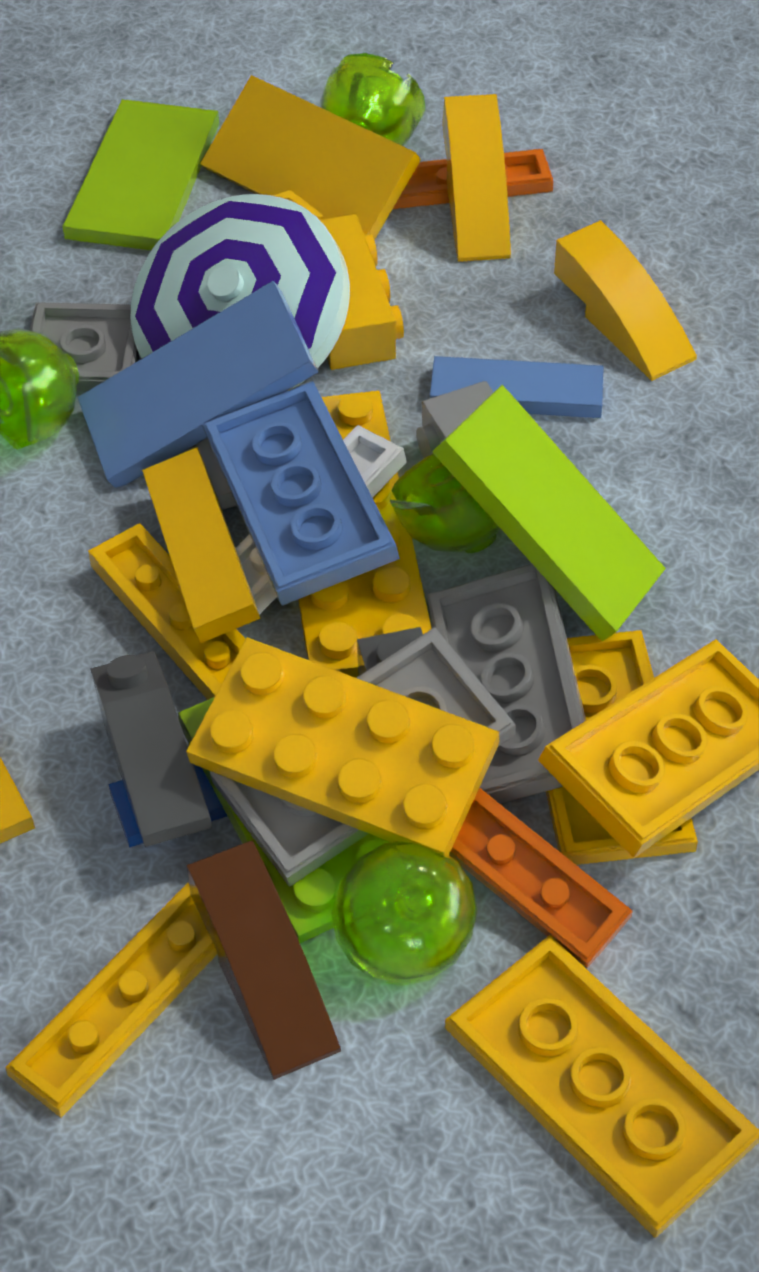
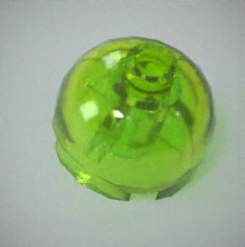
(374, 97)
(35, 387)
(440, 510)
(404, 913)

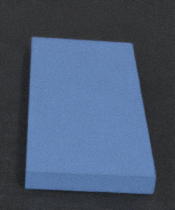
(204, 374)
(300, 493)

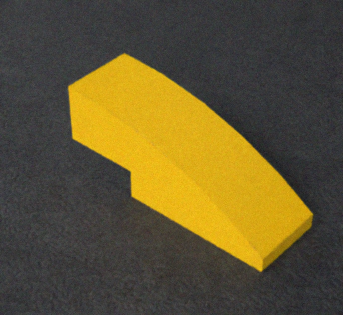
(476, 177)
(622, 300)

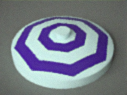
(231, 252)

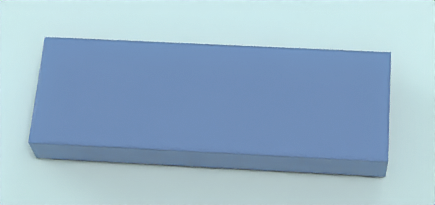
(537, 386)

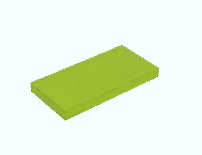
(141, 174)
(550, 512)

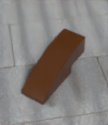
(262, 959)

